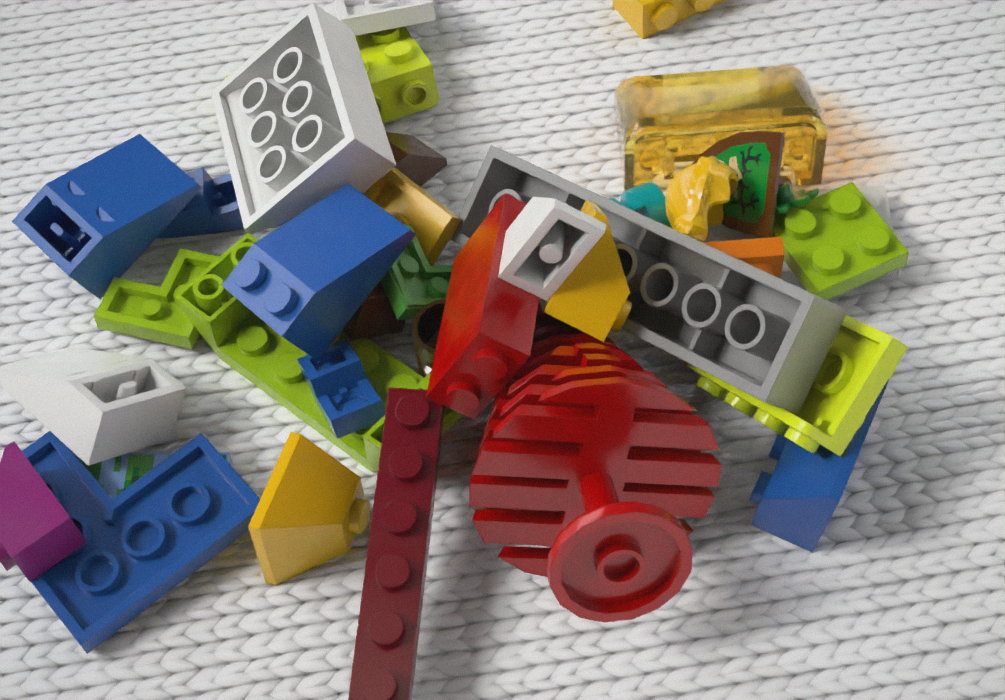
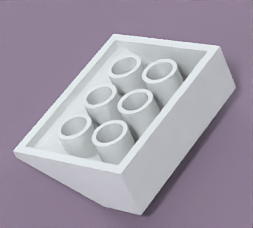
(300, 121)

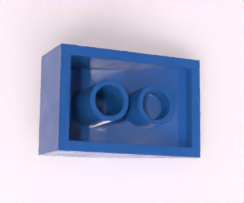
(319, 268)

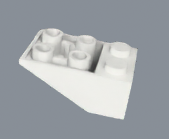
(97, 399)

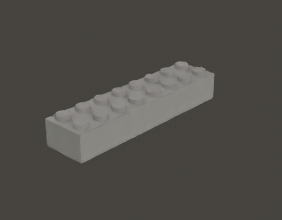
(686, 293)

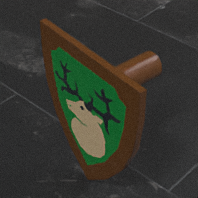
(757, 162)

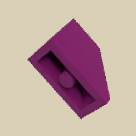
(32, 521)

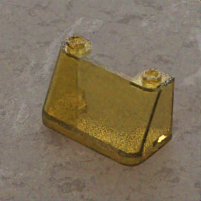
(686, 113)

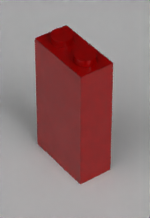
(484, 321)

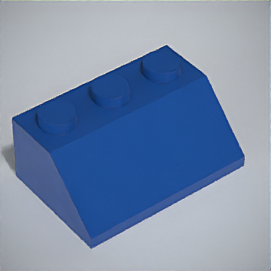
(805, 487)

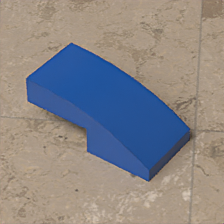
(342, 389)

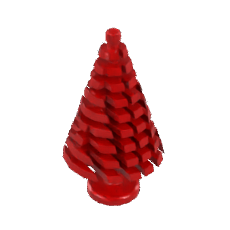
(597, 467)

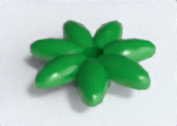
(788, 199)

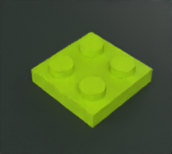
(838, 242)

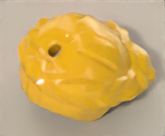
(698, 196)

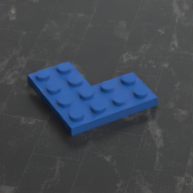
(140, 538)

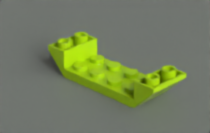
(272, 362)

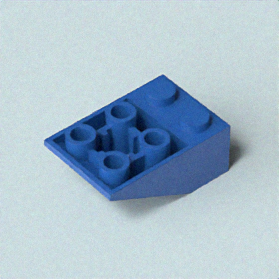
(106, 212)

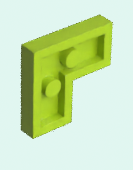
(151, 310)

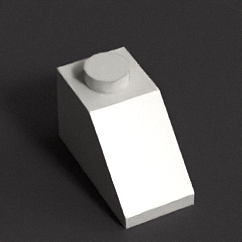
(546, 245)

